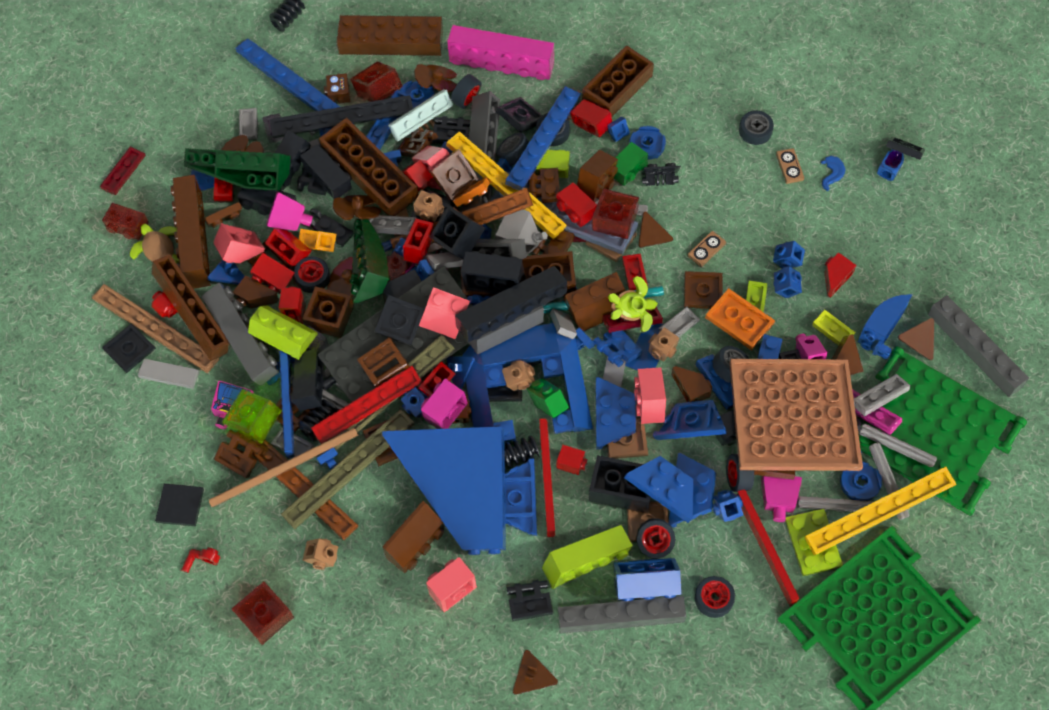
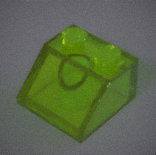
(252, 416)

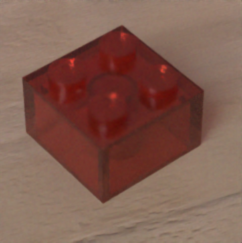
(376, 82)
(615, 213)
(263, 613)

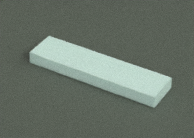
(420, 115)

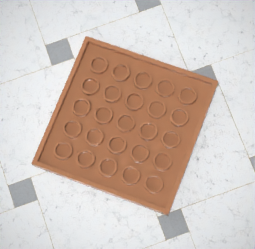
(795, 415)

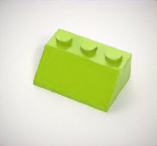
(281, 331)

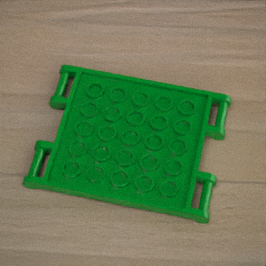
(946, 423)
(879, 620)

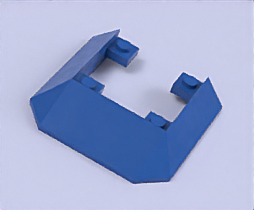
(558, 358)

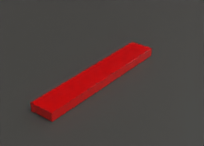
(366, 405)
(548, 495)
(768, 549)

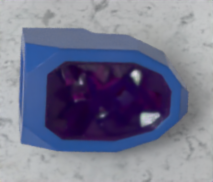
(891, 165)

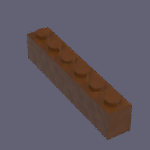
(190, 307)

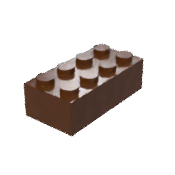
(618, 80)

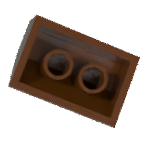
(592, 301)
(413, 538)

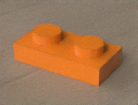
(478, 188)

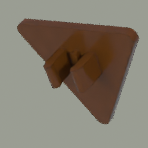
(652, 232)
(920, 338)
(532, 675)

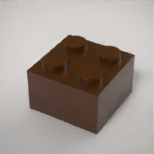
(597, 174)
(328, 312)

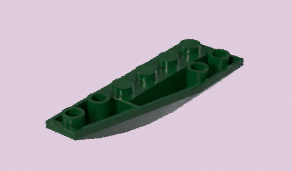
(241, 168)
(368, 264)

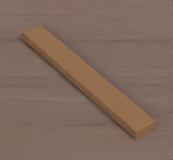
(154, 327)
(298, 460)

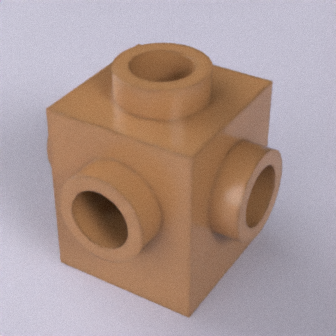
(428, 206)
(663, 345)
(518, 375)
(320, 553)

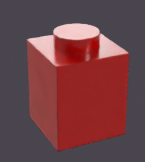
(571, 460)

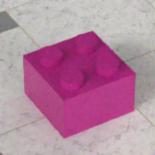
(444, 405)

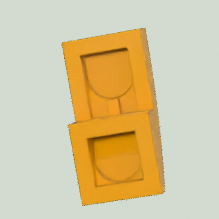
(318, 240)

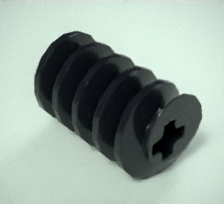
(285, 13)
(321, 413)
(521, 450)

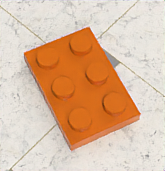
(740, 319)

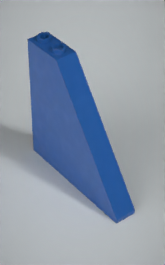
(462, 480)

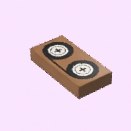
(790, 166)
(706, 249)

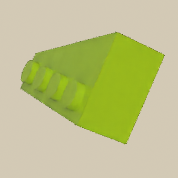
(586, 555)

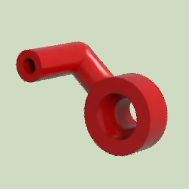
(207, 555)

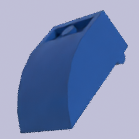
(881, 325)

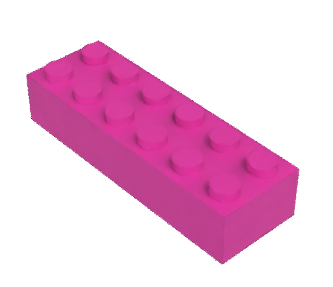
(501, 52)

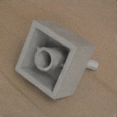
(521, 226)

